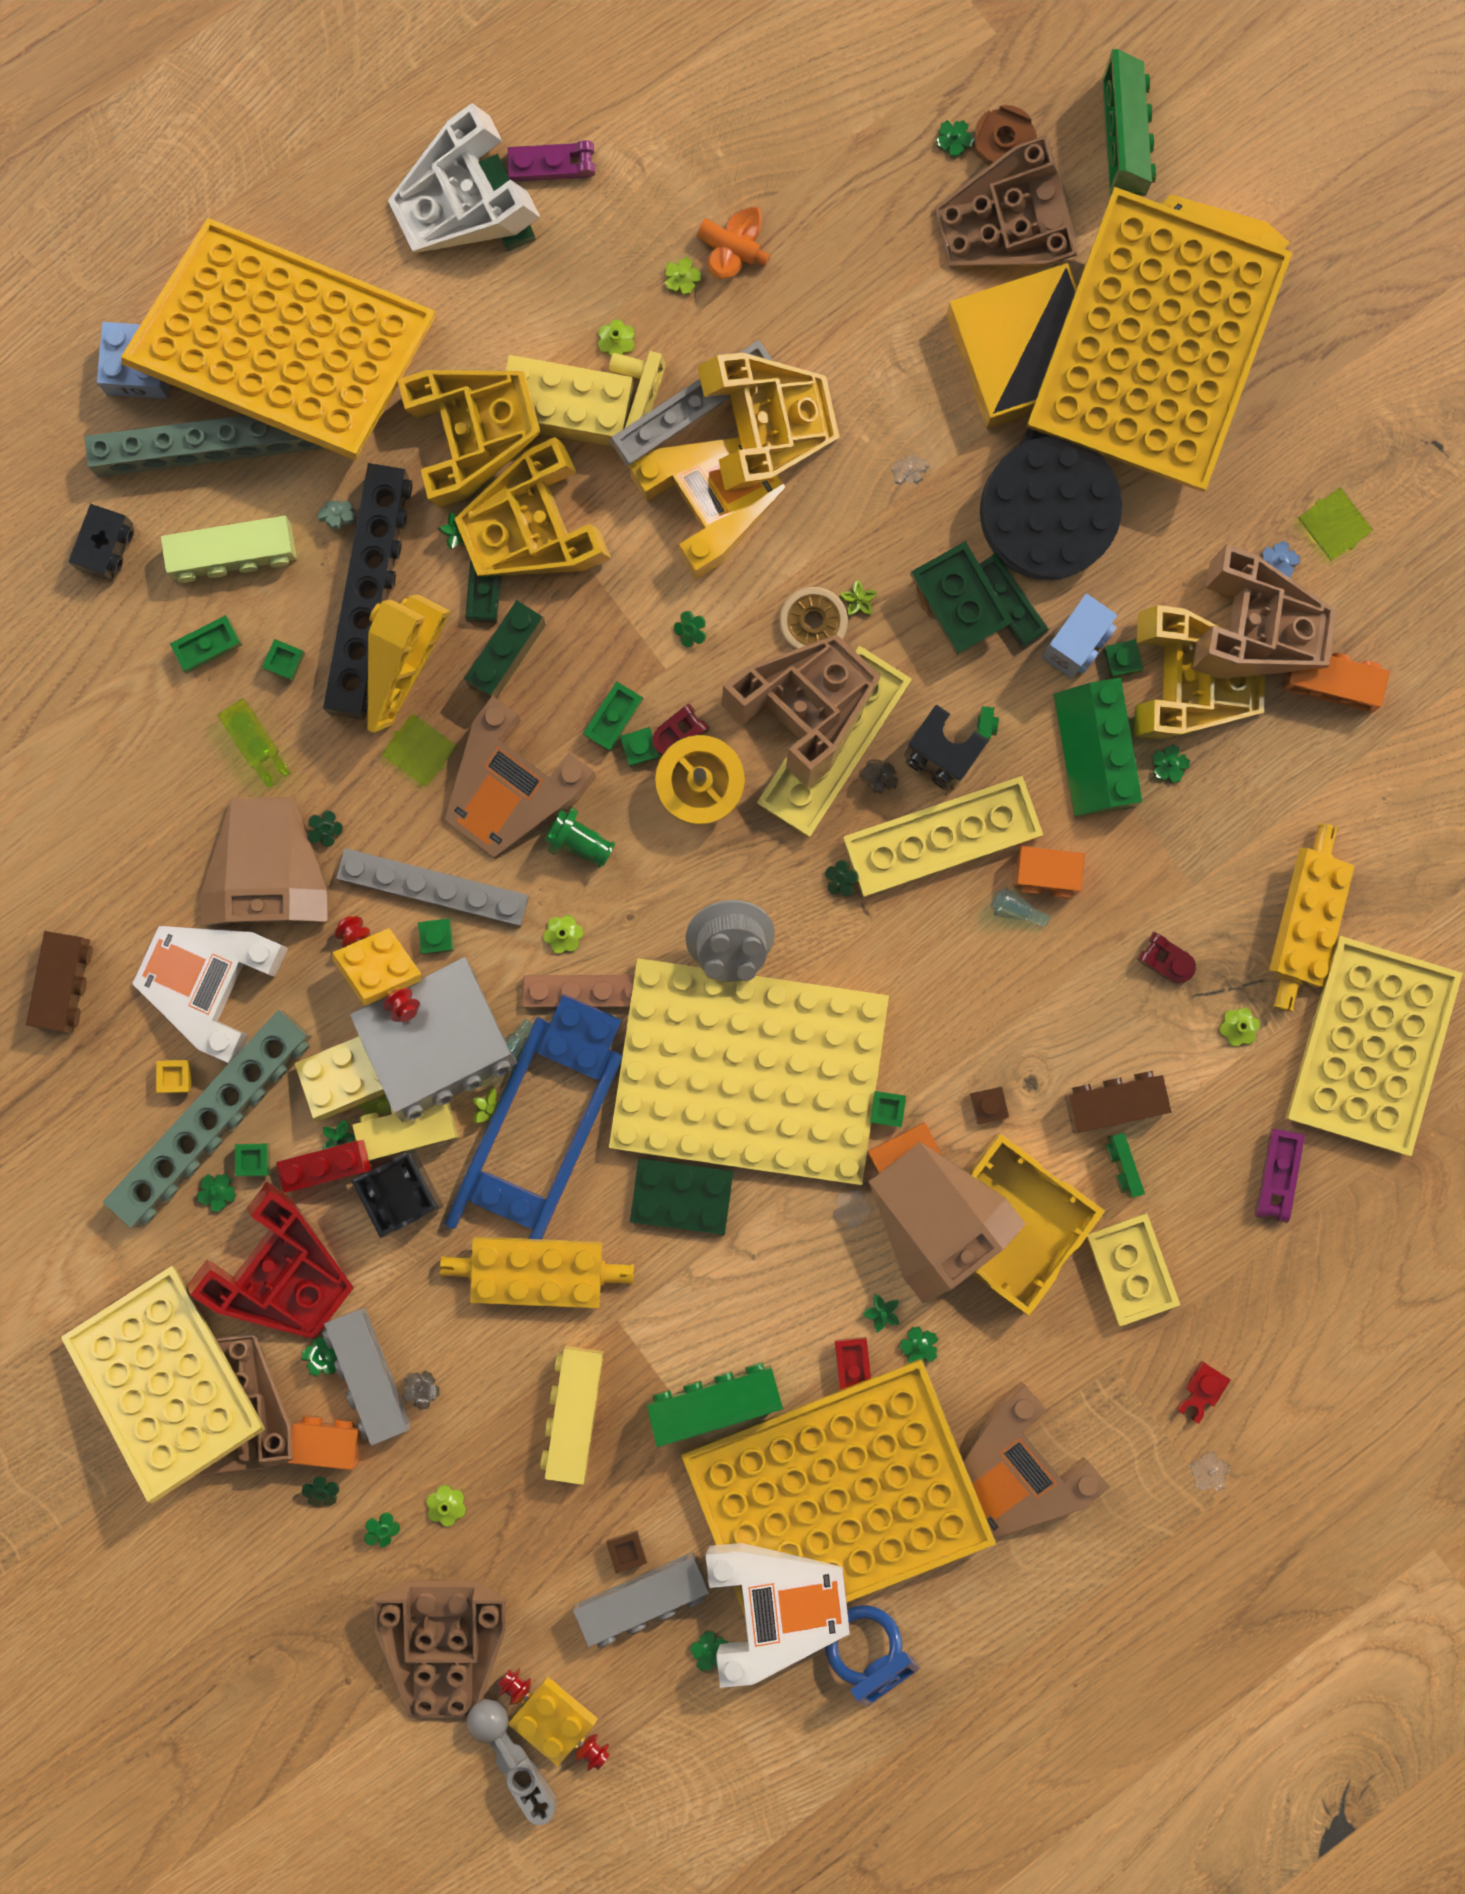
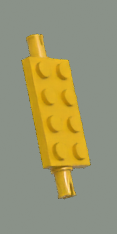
(1310, 918)
(536, 1272)

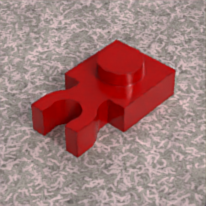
(1205, 1387)

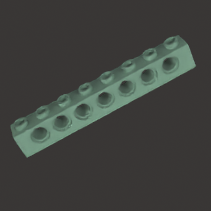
(187, 445)
(125, 1197)

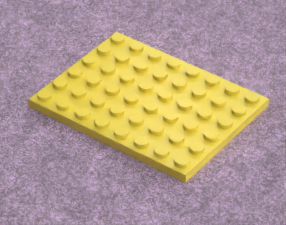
(749, 1072)

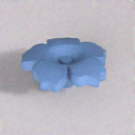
(1280, 558)

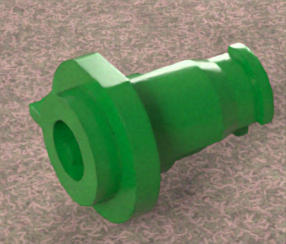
(577, 838)

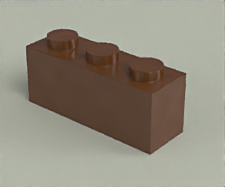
(59, 982)
(1117, 1102)

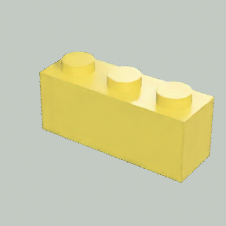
(391, 1136)

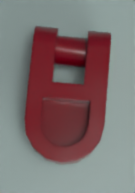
(669, 733)
(1177, 965)

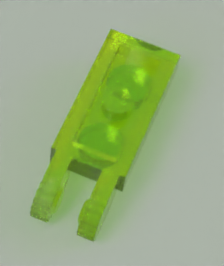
(252, 739)

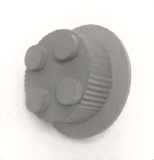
(730, 939)

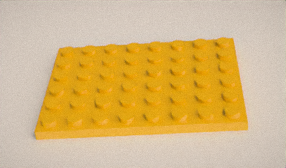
(279, 338)
(1159, 339)
(847, 1483)

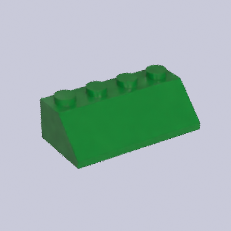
(1127, 124)
(1097, 748)
(714, 1404)

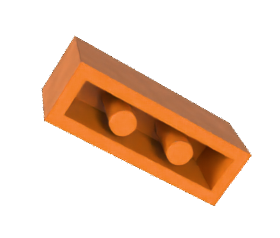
(1342, 683)

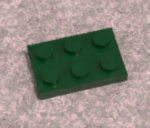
(961, 598)
(681, 1196)

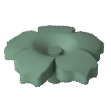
(337, 512)

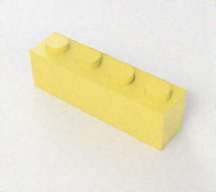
(573, 1415)

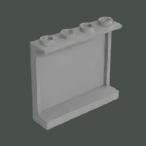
(439, 1051)

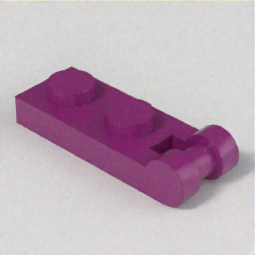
(551, 161)
(1280, 1174)

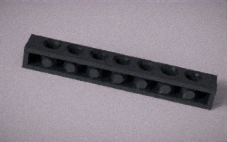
(379, 482)

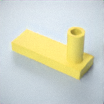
(650, 376)

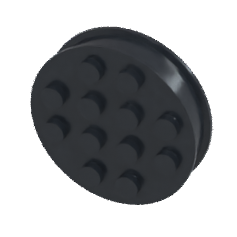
(1050, 508)

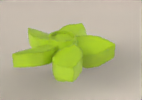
(858, 599)
(486, 1107)

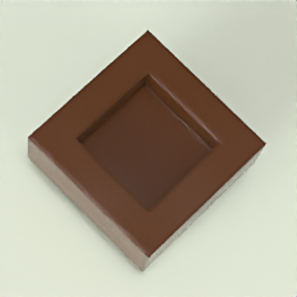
(989, 1105)
(626, 1551)

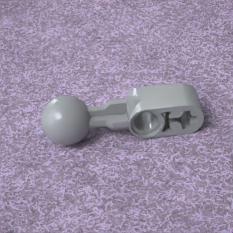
(488, 1724)

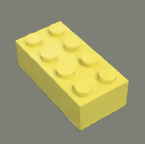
(576, 400)

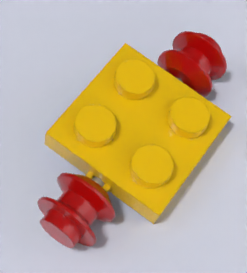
(377, 968)
(553, 1720)

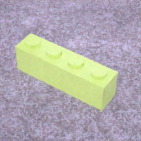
(228, 549)

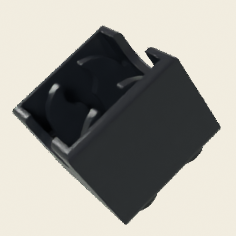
(938, 756)
(397, 1193)

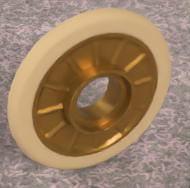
(812, 601)

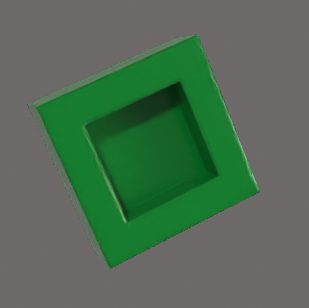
(1123, 658)
(283, 660)
(987, 723)
(639, 747)
(435, 936)
(888, 1109)
(252, 1159)

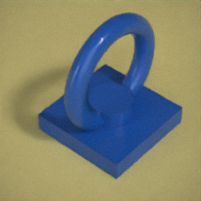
(884, 1672)

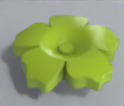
(682, 276)

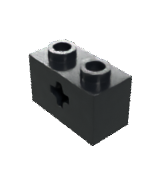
(98, 527)

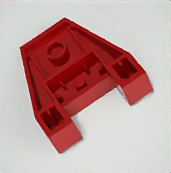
(287, 1278)

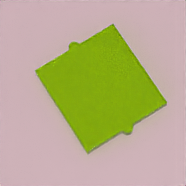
(1335, 524)
(419, 750)

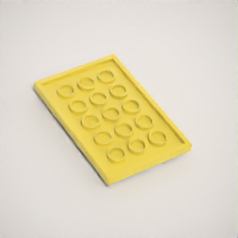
(1374, 1046)
(162, 1384)

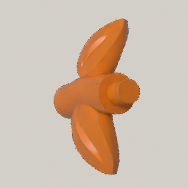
(734, 242)

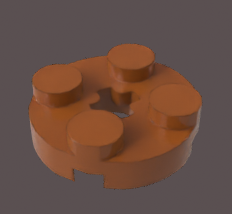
(1007, 119)

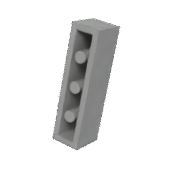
(367, 1376)
(641, 1599)

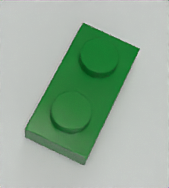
(205, 644)
(613, 716)
(1119, 1152)

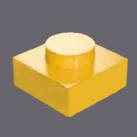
(173, 1076)

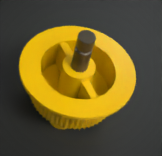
(700, 779)

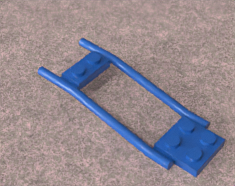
(575, 1038)

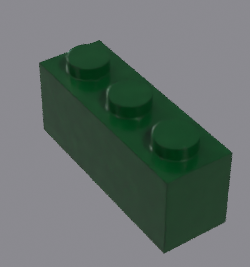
(505, 650)

